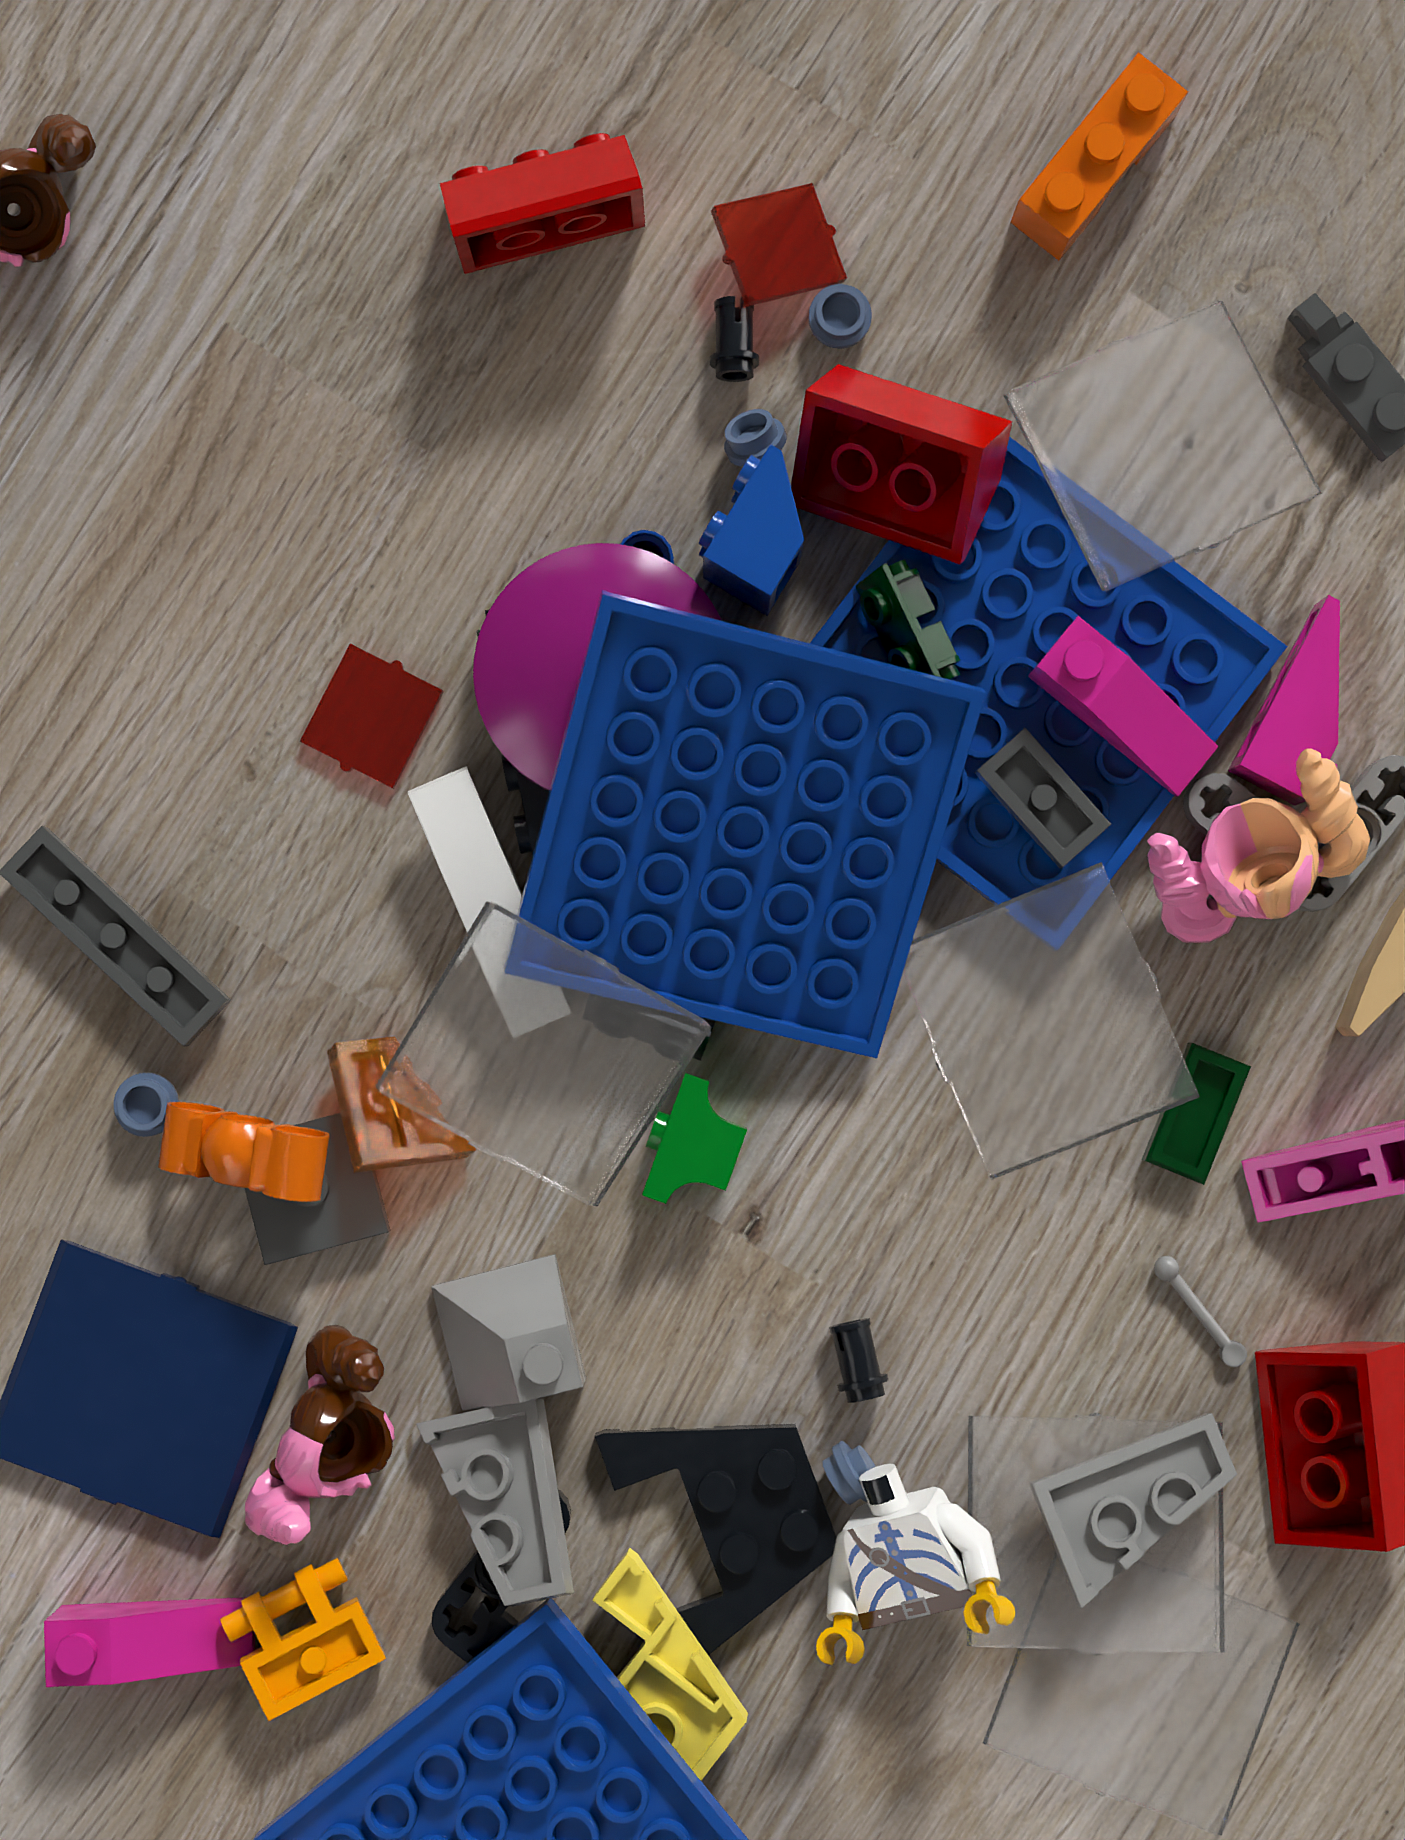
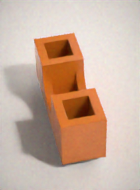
(1098, 155)

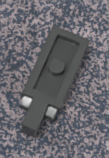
(1353, 375)

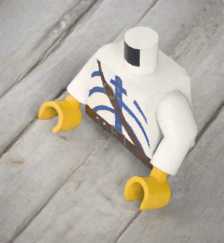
(908, 1561)

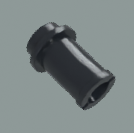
(734, 341)
(858, 1361)

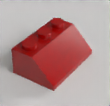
(544, 202)
(897, 461)
(1335, 1443)

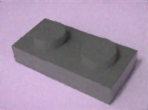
(1042, 798)

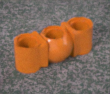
(244, 1151)

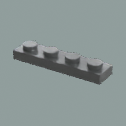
(114, 936)

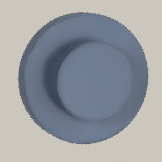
(840, 316)
(752, 435)
(143, 1102)
(844, 1470)

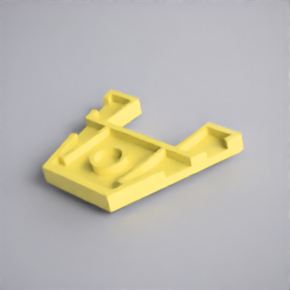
(671, 1670)

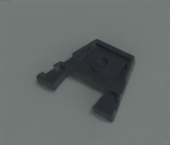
(752, 1507)

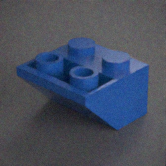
(760, 539)

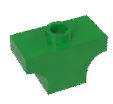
(691, 1143)

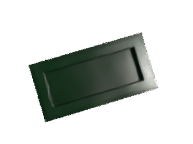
(1191, 1133)

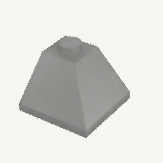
(509, 1334)

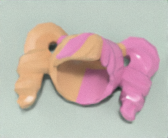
(1260, 856)

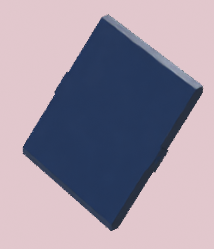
(141, 1388)

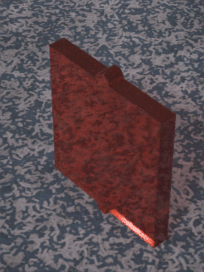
(778, 244)
(371, 716)

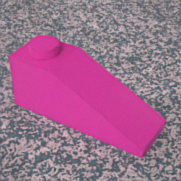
(1123, 706)
(1298, 709)
(1328, 1172)
(139, 1641)

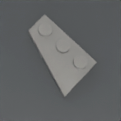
(507, 1487)
(1129, 1498)

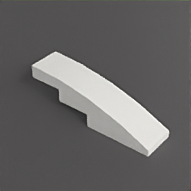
(465, 845)

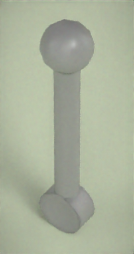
(1231, 1351)

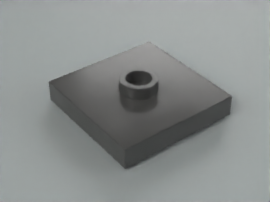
(346, 1212)

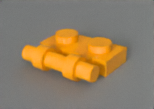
(311, 1657)

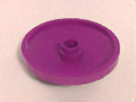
(539, 637)

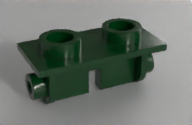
(891, 603)

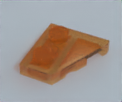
(376, 1127)

